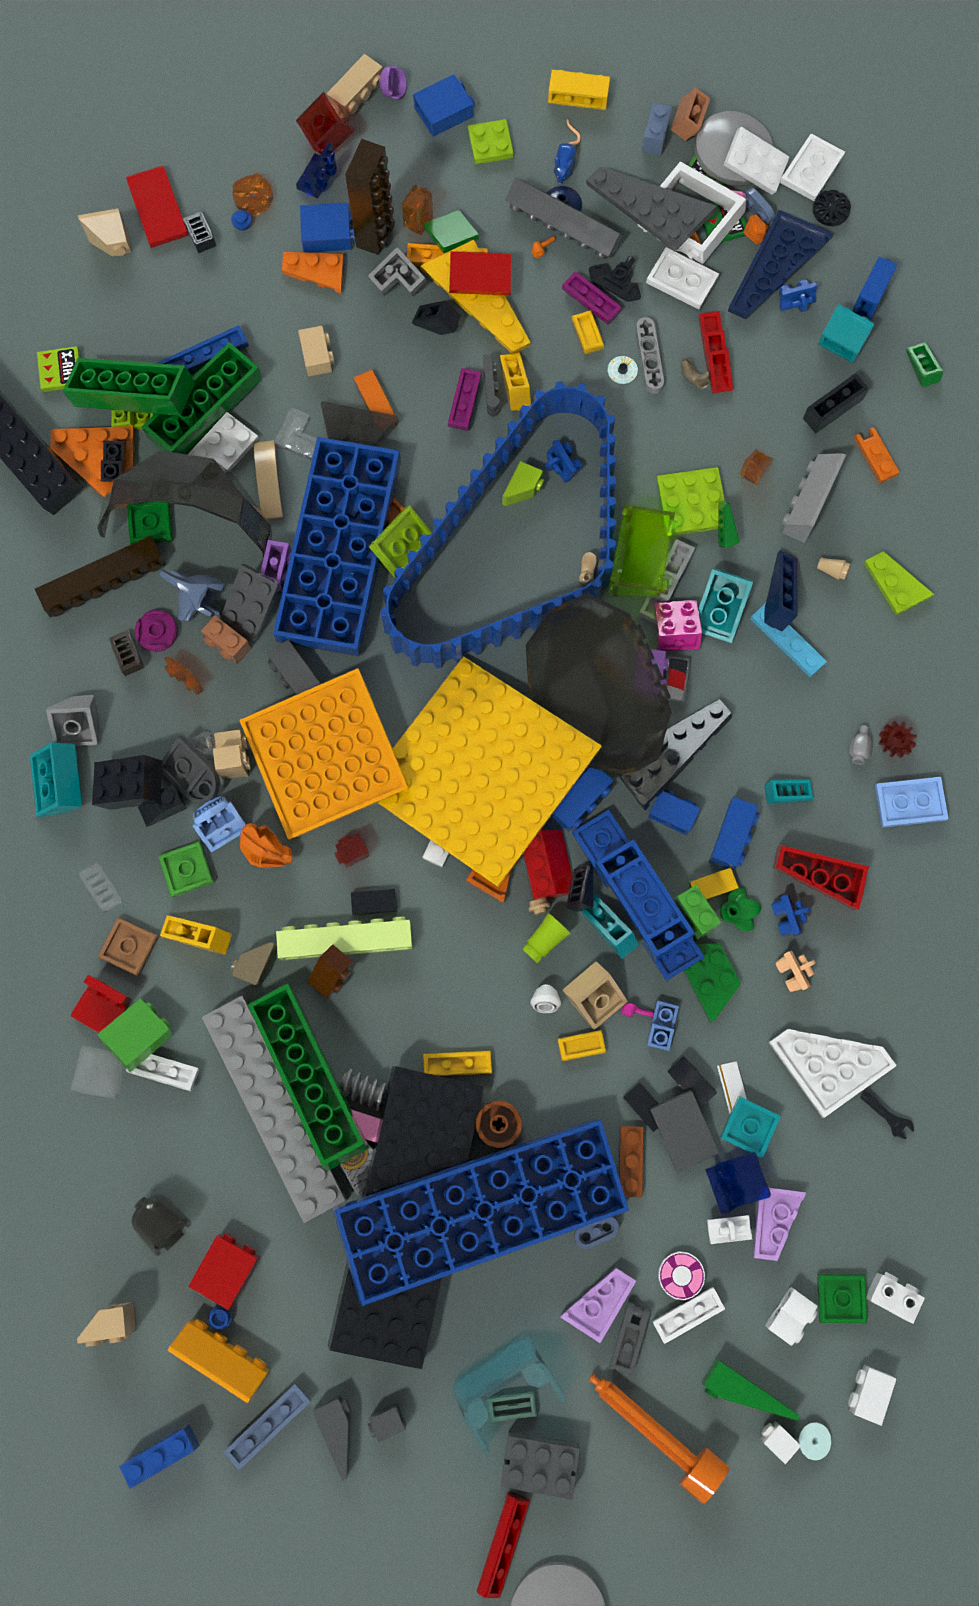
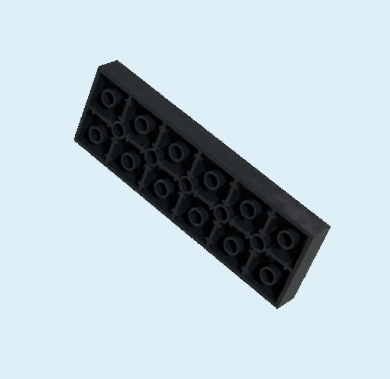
(421, 1131)

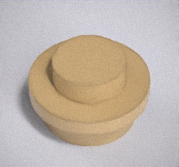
(539, 906)

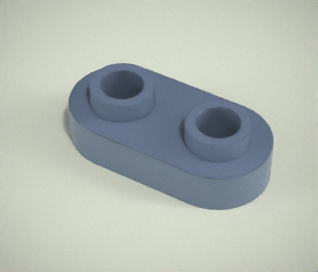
(759, 205)
(597, 1234)

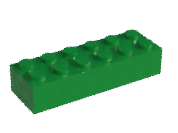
(129, 386)
(216, 391)

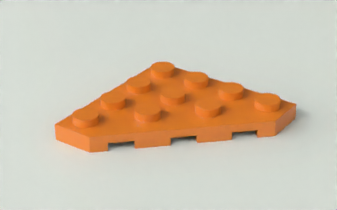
(84, 451)

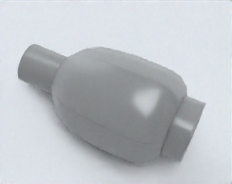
(861, 746)

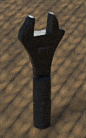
(896, 1123)

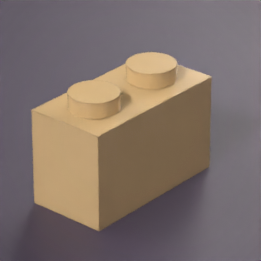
(315, 352)

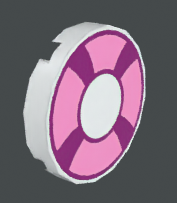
(681, 1275)

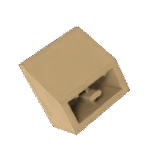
(110, 1323)

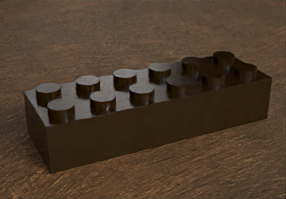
(370, 196)

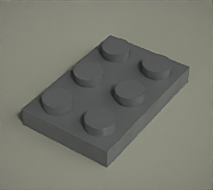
(249, 602)

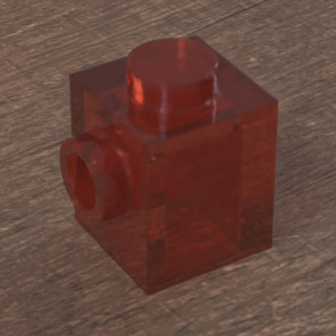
(351, 850)

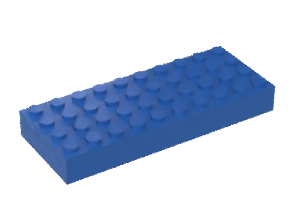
(330, 561)

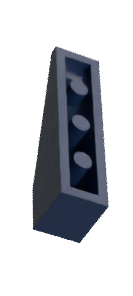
(782, 594)

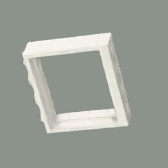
(715, 192)

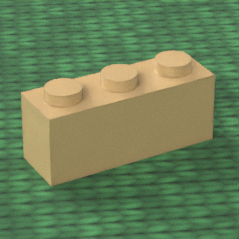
(356, 84)

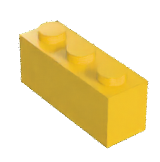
(578, 89)

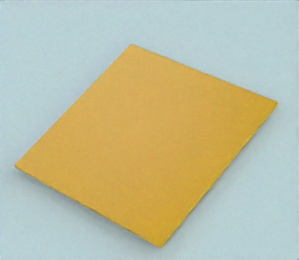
(485, 770)

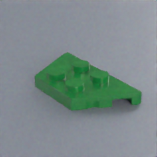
(713, 980)

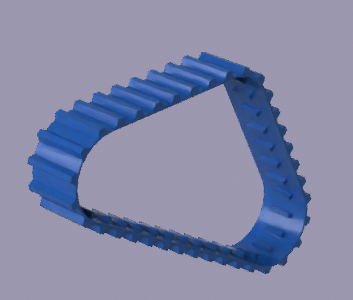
(554, 401)

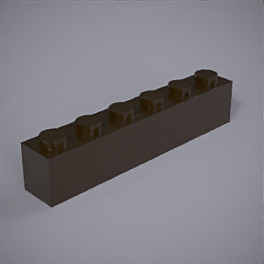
(100, 576)

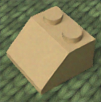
(595, 995)

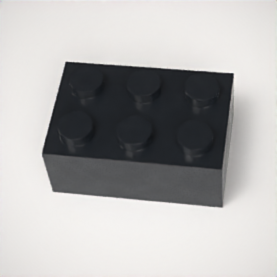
(127, 782)

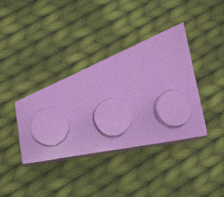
(774, 1221)
(600, 1305)

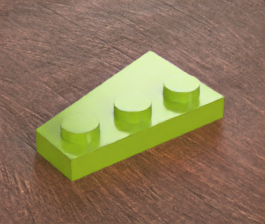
(896, 584)

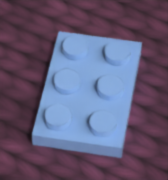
(911, 802)

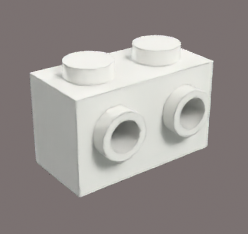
(895, 1298)

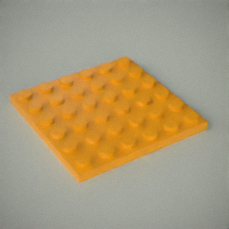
(324, 754)

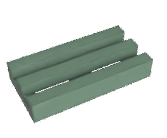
(511, 1396)

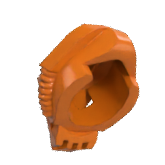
(263, 847)

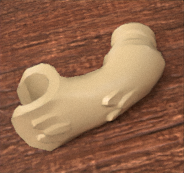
(588, 568)

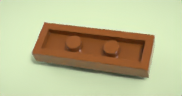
(631, 1160)

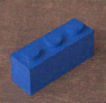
(582, 798)
(734, 834)
(159, 1456)

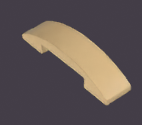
(268, 479)

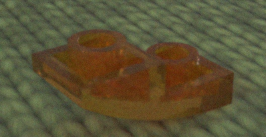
(176, 669)

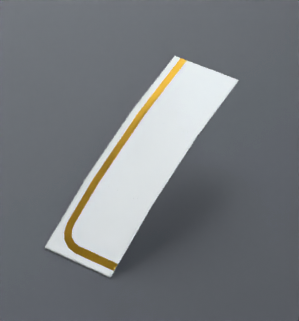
(731, 1083)

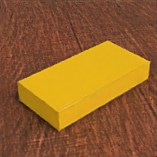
(587, 332)
(716, 883)
(581, 1045)

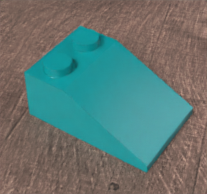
(723, 604)

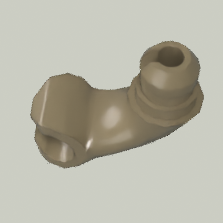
(693, 376)

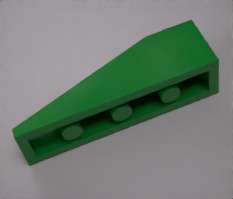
(733, 1387)

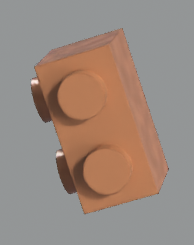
(690, 114)
(225, 639)

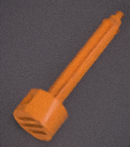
(702, 1472)

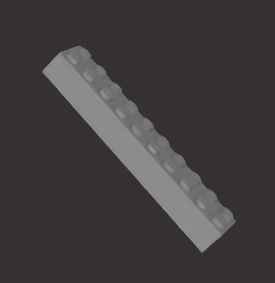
(272, 1110)

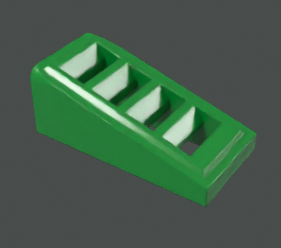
(925, 376)
(726, 526)

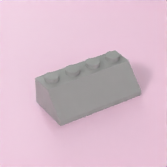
(812, 495)

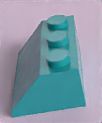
(55, 779)

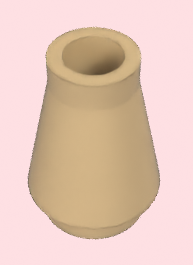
(834, 567)

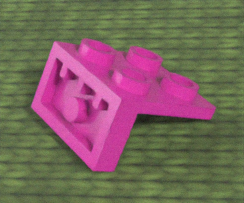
(678, 625)

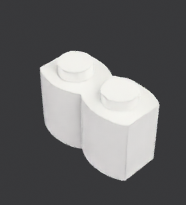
(792, 1316)

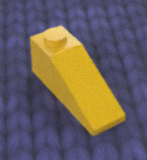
(515, 381)
(196, 934)

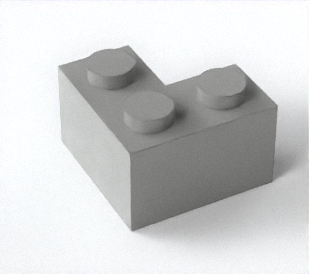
(395, 269)

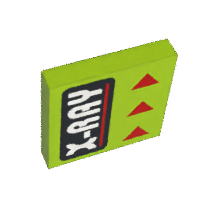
(56, 367)

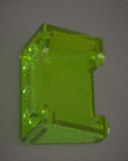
(642, 552)

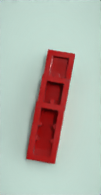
(715, 352)

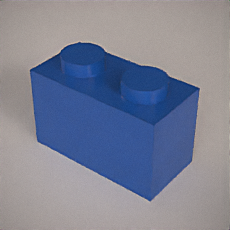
(674, 812)

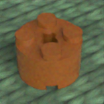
(509, 1116)

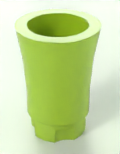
(545, 938)

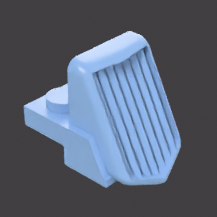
(217, 822)

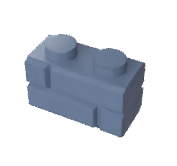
(656, 128)

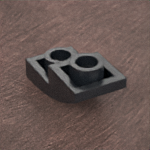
(113, 460)
(689, 1078)

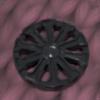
(831, 208)

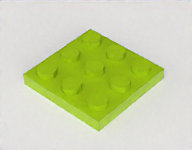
(693, 499)

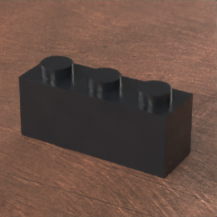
(835, 403)

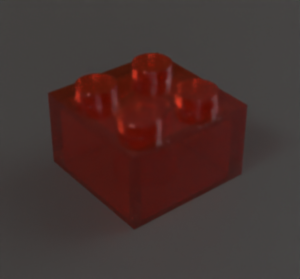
(325, 123)

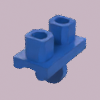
(798, 296)
(560, 462)
(786, 906)

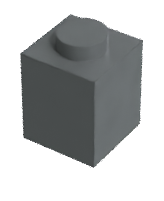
(386, 1423)

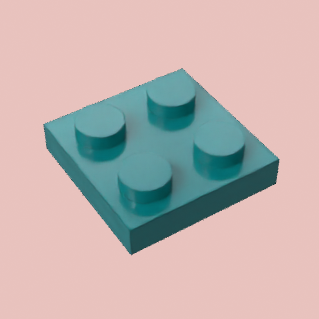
(750, 1126)

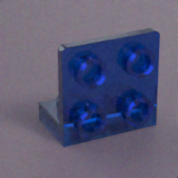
(318, 172)
(738, 1182)

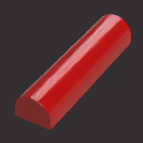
(503, 1545)

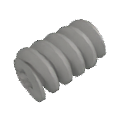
(363, 1088)

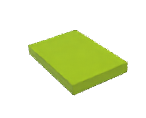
(398, 539)

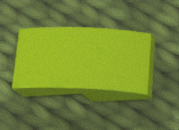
(127, 418)

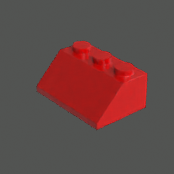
(548, 865)

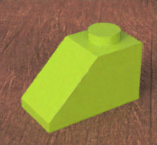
(523, 484)

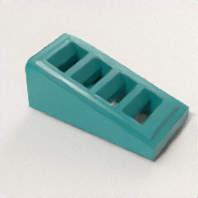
(775, 794)

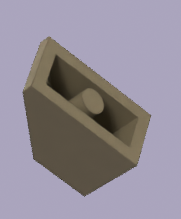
(253, 964)

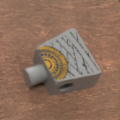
(357, 1170)

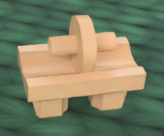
(800, 981)

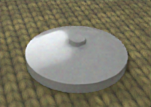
(716, 139)
(557, 1586)

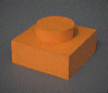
(755, 229)

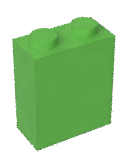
(697, 912)
(136, 1034)

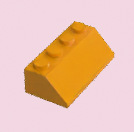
(219, 1359)

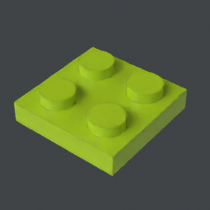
(490, 141)

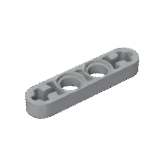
(649, 355)

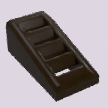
(132, 666)

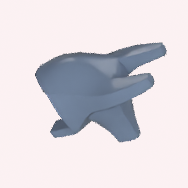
(195, 593)

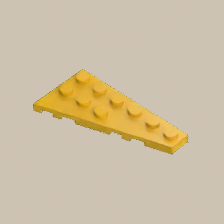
(490, 310)

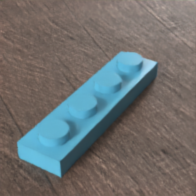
(791, 644)

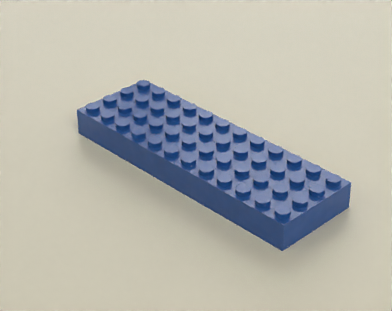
(479, 1210)

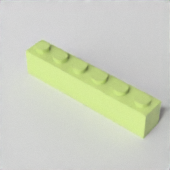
(350, 938)

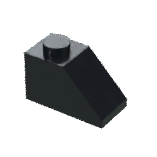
(437, 318)
(170, 805)

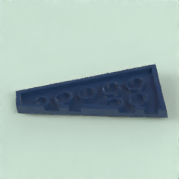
(781, 254)

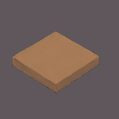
(128, 946)

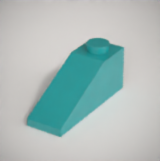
(610, 927)

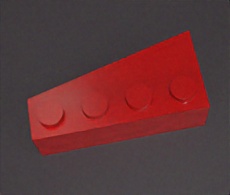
(829, 876)

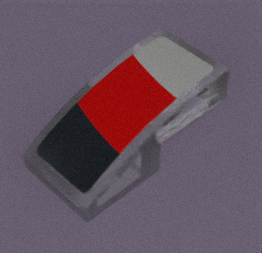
(677, 678)

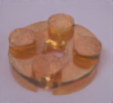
(250, 184)

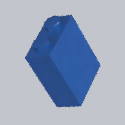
(444, 105)
(326, 227)
(874, 288)

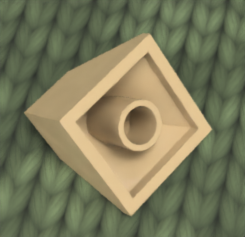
(107, 231)

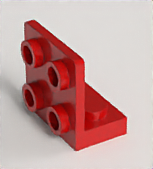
(99, 1004)

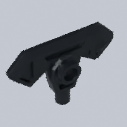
(616, 280)

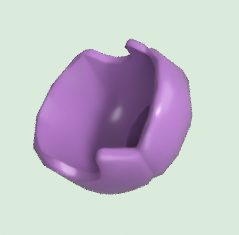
(393, 82)

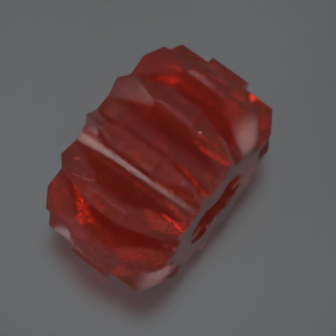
(902, 734)

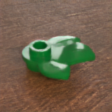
(743, 909)

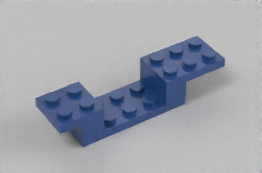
(641, 894)

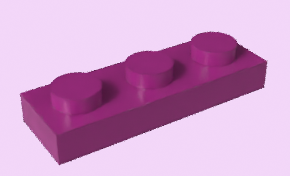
(591, 297)
(464, 399)

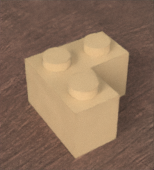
(230, 754)

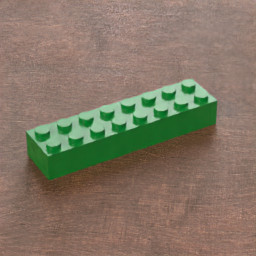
(308, 1077)

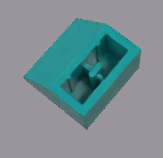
(846, 333)

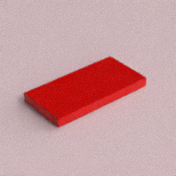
(157, 206)

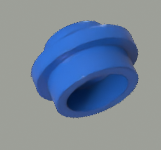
(241, 220)
(219, 1318)

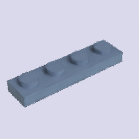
(267, 1426)

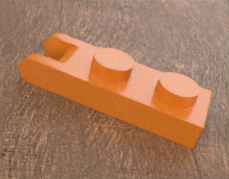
(877, 456)

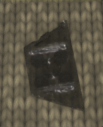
(356, 424)

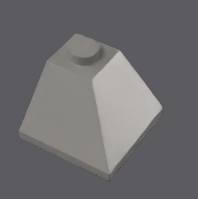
(74, 721)

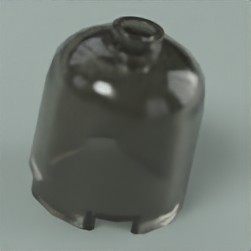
(159, 1222)

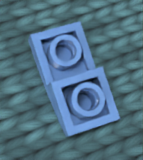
(662, 1025)

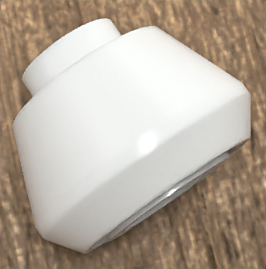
(545, 999)

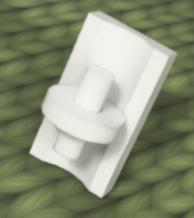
(729, 1229)

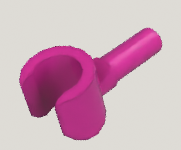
(629, 1009)

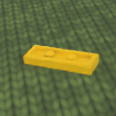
(458, 1063)

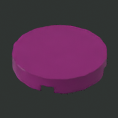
(156, 631)

